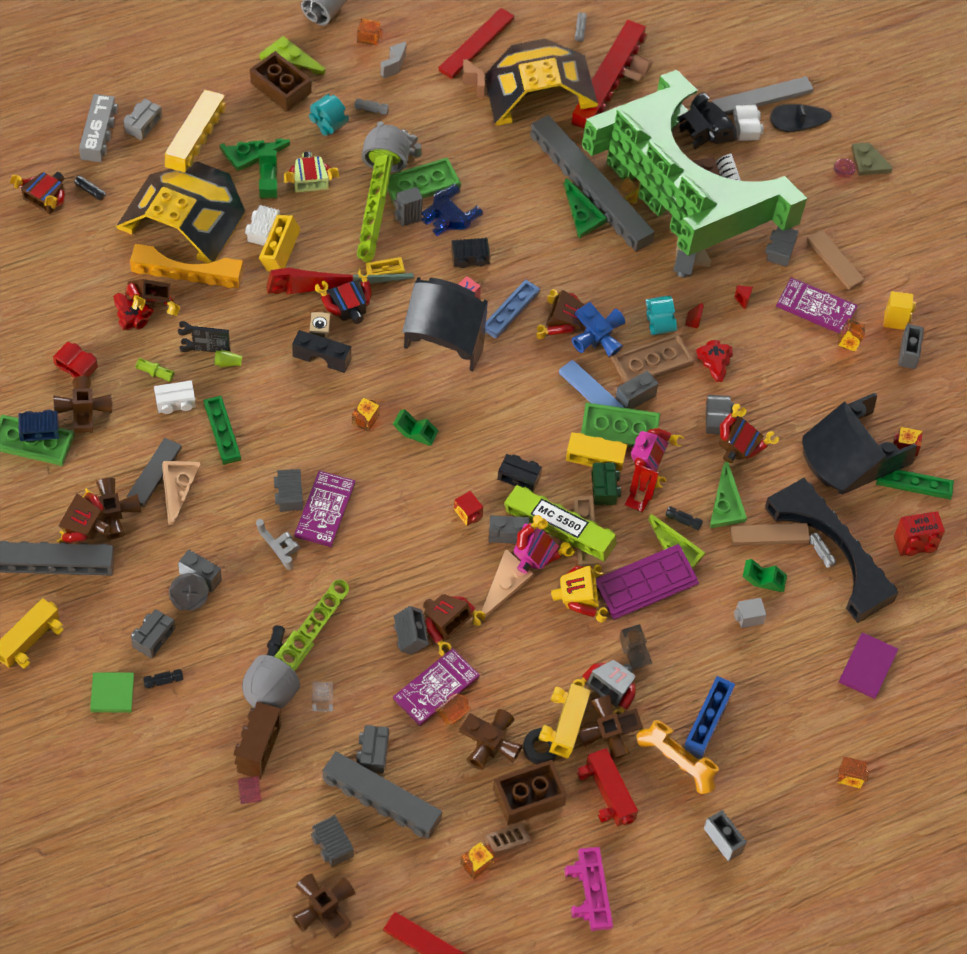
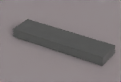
(153, 471)

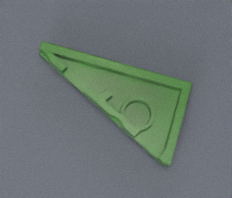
(728, 505)

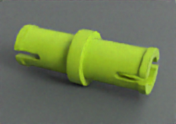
(155, 369)

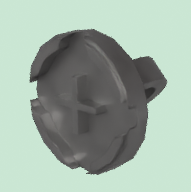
(188, 591)

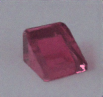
(249, 790)

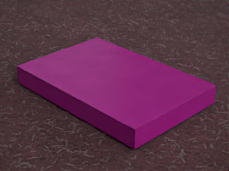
(868, 665)

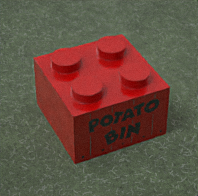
(919, 533)

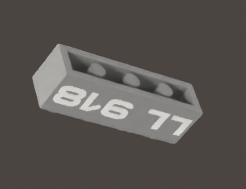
(98, 127)

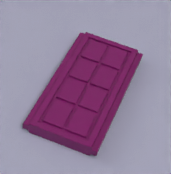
(646, 581)

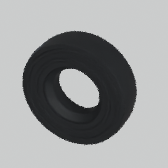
(529, 751)

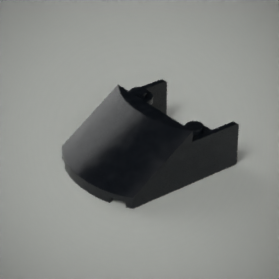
(447, 317)
(846, 454)

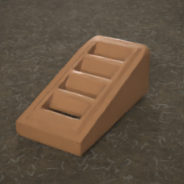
(504, 848)

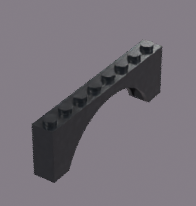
(803, 505)

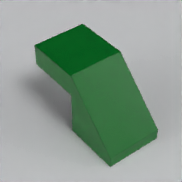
(420, 431)
(768, 578)

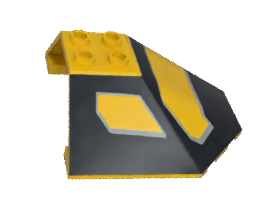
(536, 67)
(196, 202)

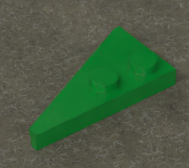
(247, 153)
(584, 212)

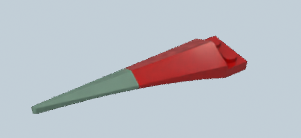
(301, 281)

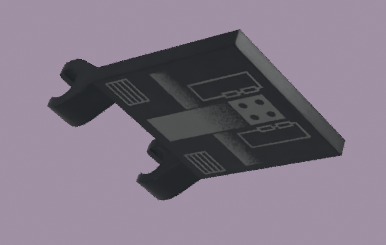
(204, 338)

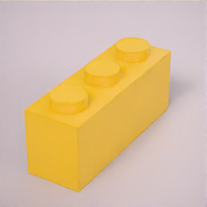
(279, 242)
(590, 450)

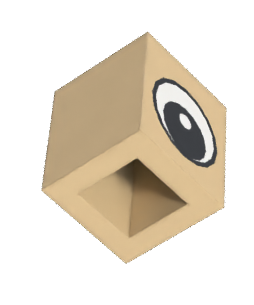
(320, 324)

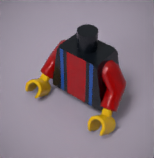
(347, 299)

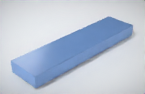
(511, 308)
(587, 385)

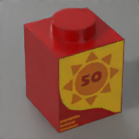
(907, 437)
(468, 508)

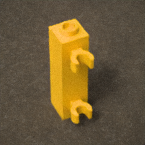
(28, 631)
(569, 721)

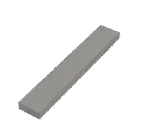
(766, 95)

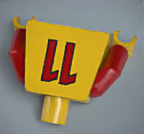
(580, 591)

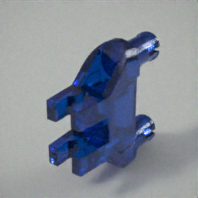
(447, 213)

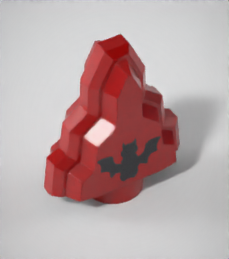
(128, 316)
(716, 358)

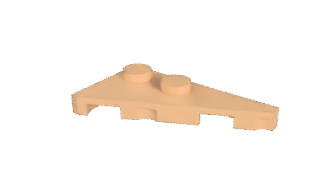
(177, 481)
(506, 582)

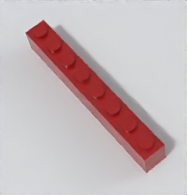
(612, 70)

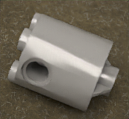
(321, 10)

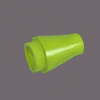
(226, 359)

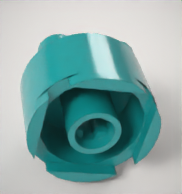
(328, 114)
(661, 315)

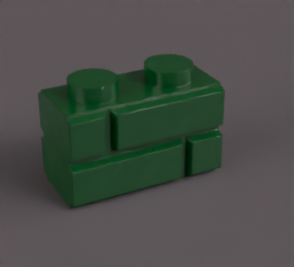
(605, 483)

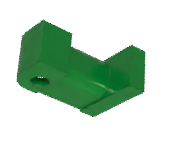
(268, 174)

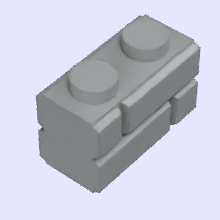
(142, 119)

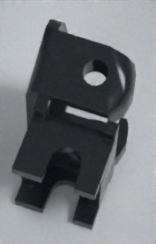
(707, 122)

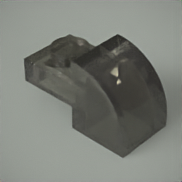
(634, 645)

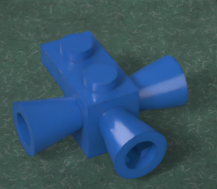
(598, 330)

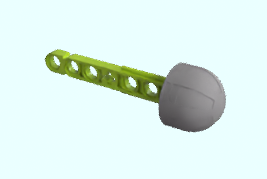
(386, 152)
(272, 678)

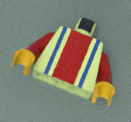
(310, 173)

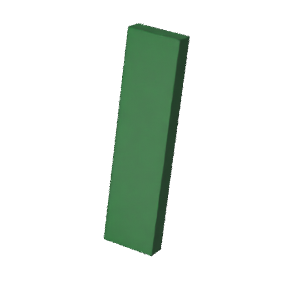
(222, 430)
(918, 484)

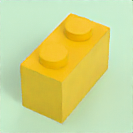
(899, 310)

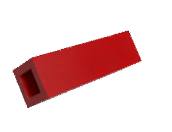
(612, 788)

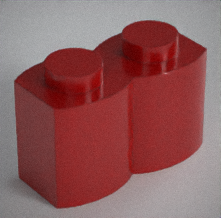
(75, 361)

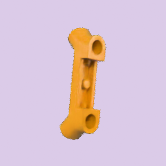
(702, 769)

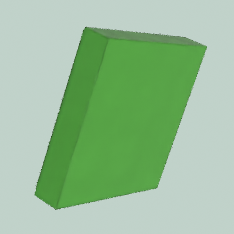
(112, 692)

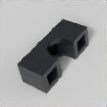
(333, 352)

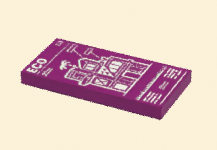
(816, 305)
(325, 508)
(434, 685)

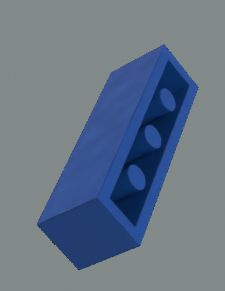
(709, 717)

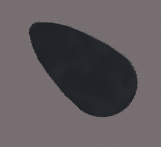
(798, 117)

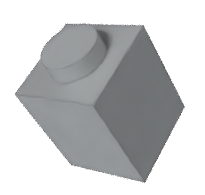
(750, 612)

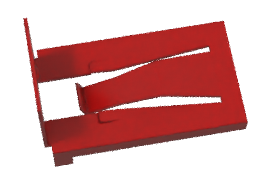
(645, 475)

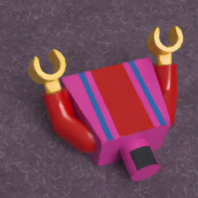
(651, 448)
(536, 547)

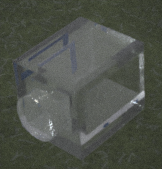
(322, 696)

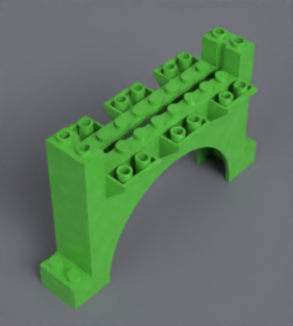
(701, 203)

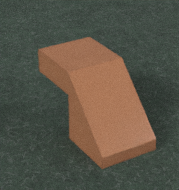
(638, 68)
(474, 75)

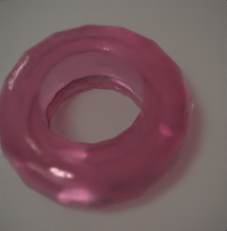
(847, 163)

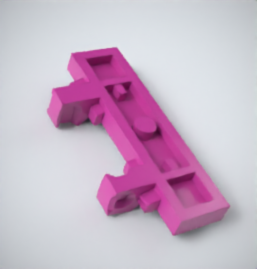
(596, 905)

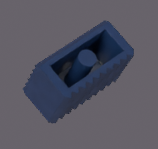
(38, 425)

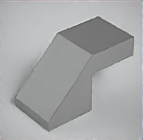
(395, 61)

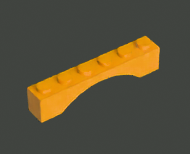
(223, 272)

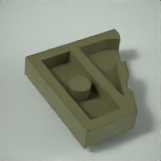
(869, 160)

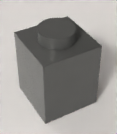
(684, 264)

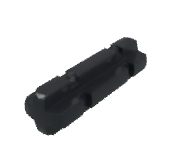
(90, 188)
(683, 518)
(163, 678)

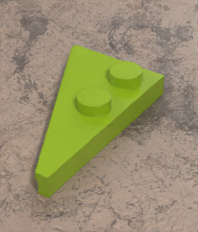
(293, 55)
(669, 538)

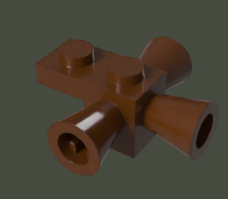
(83, 404)
(113, 507)
(611, 727)
(489, 738)
(324, 905)

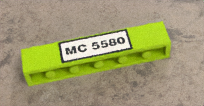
(562, 523)

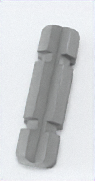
(580, 26)
(371, 106)
(822, 550)

